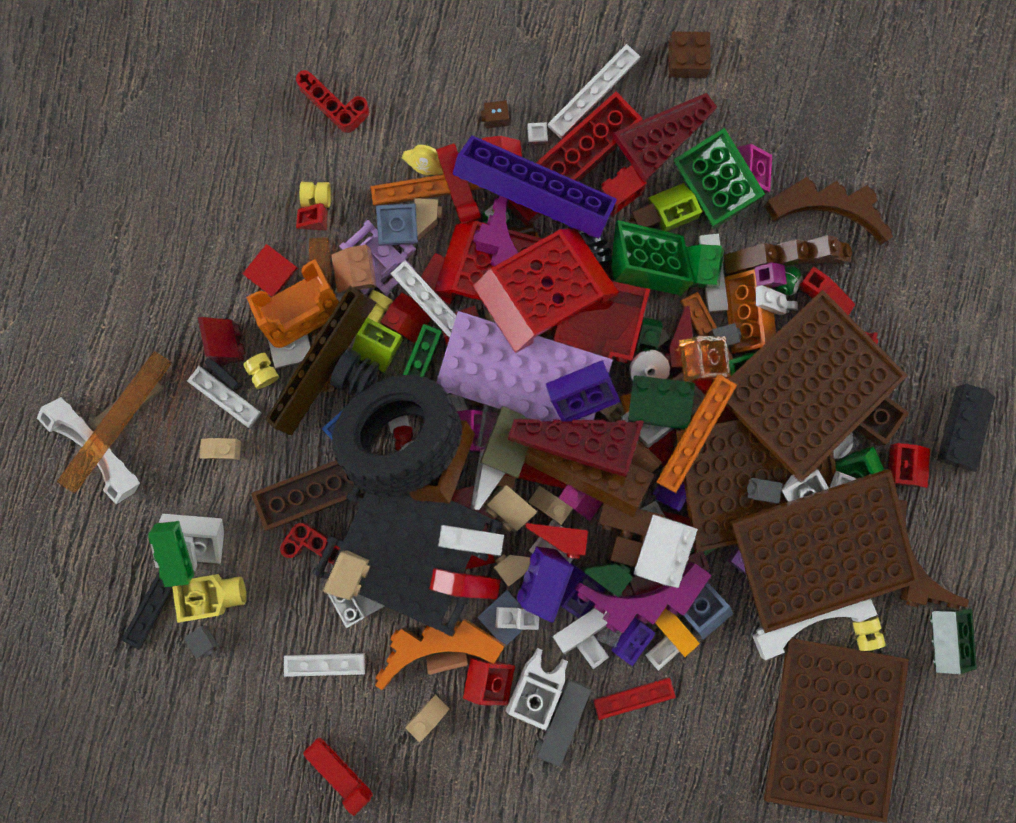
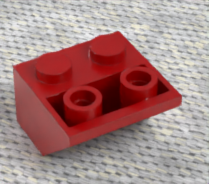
(909, 464)

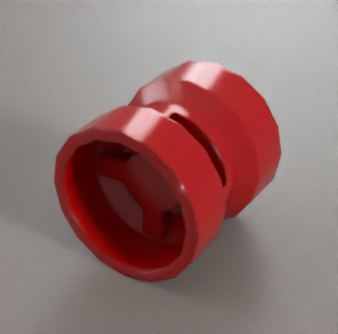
(403, 435)

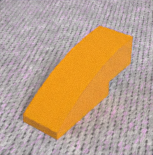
(676, 632)

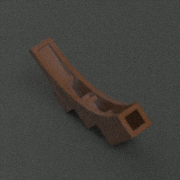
(833, 198)
(793, 252)
(927, 589)

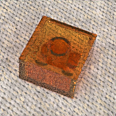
(704, 358)

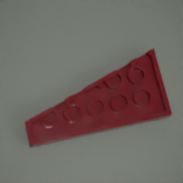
(659, 136)
(589, 442)

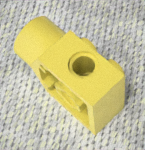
(208, 597)

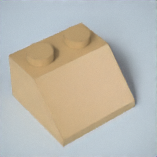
(509, 508)
(346, 575)

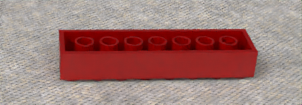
(584, 146)

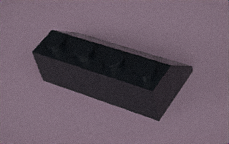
(966, 427)

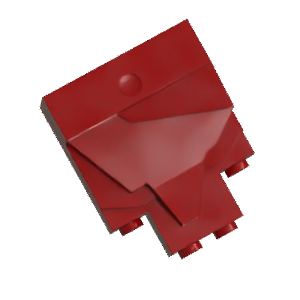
(608, 326)

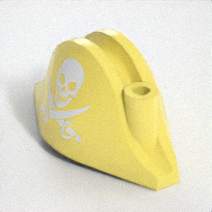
(423, 160)

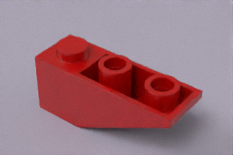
(816, 281)

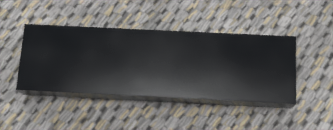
(147, 613)

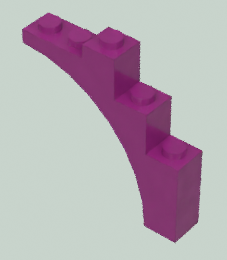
(496, 240)
(648, 605)

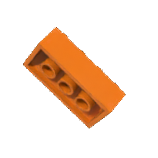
(755, 323)

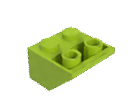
(676, 207)
(377, 343)

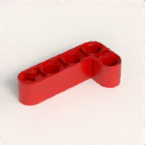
(328, 99)
(459, 189)
(307, 541)
(465, 584)
(339, 775)

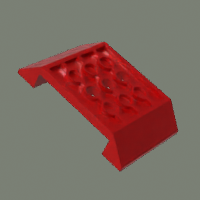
(466, 265)
(524, 305)

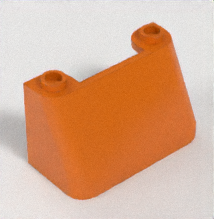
(295, 309)

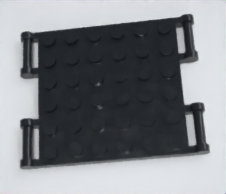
(402, 551)

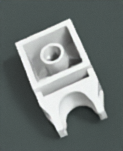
(543, 686)

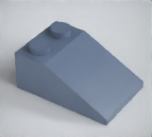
(707, 612)

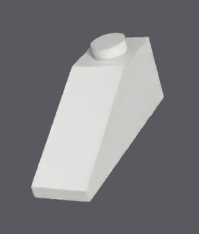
(485, 482)
(471, 540)

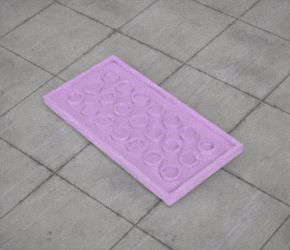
(487, 370)

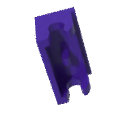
(633, 641)

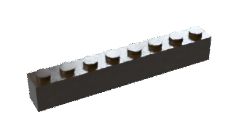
(320, 361)

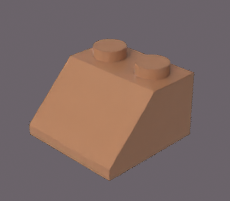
(354, 268)

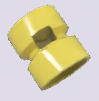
(314, 194)
(380, 307)
(260, 369)
(866, 627)

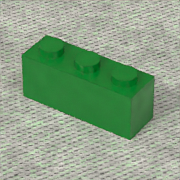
(424, 351)
(171, 553)

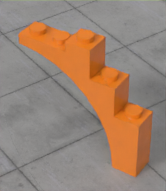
(409, 647)

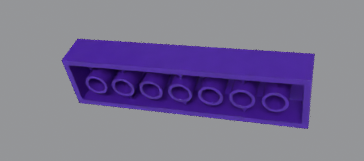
(534, 186)

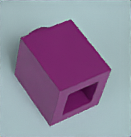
(770, 275)

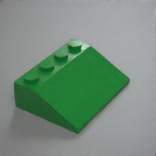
(718, 178)
(650, 258)

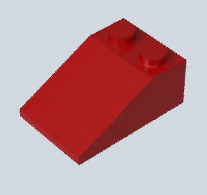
(564, 539)

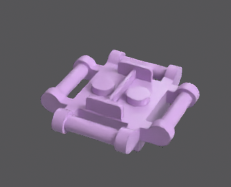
(384, 257)

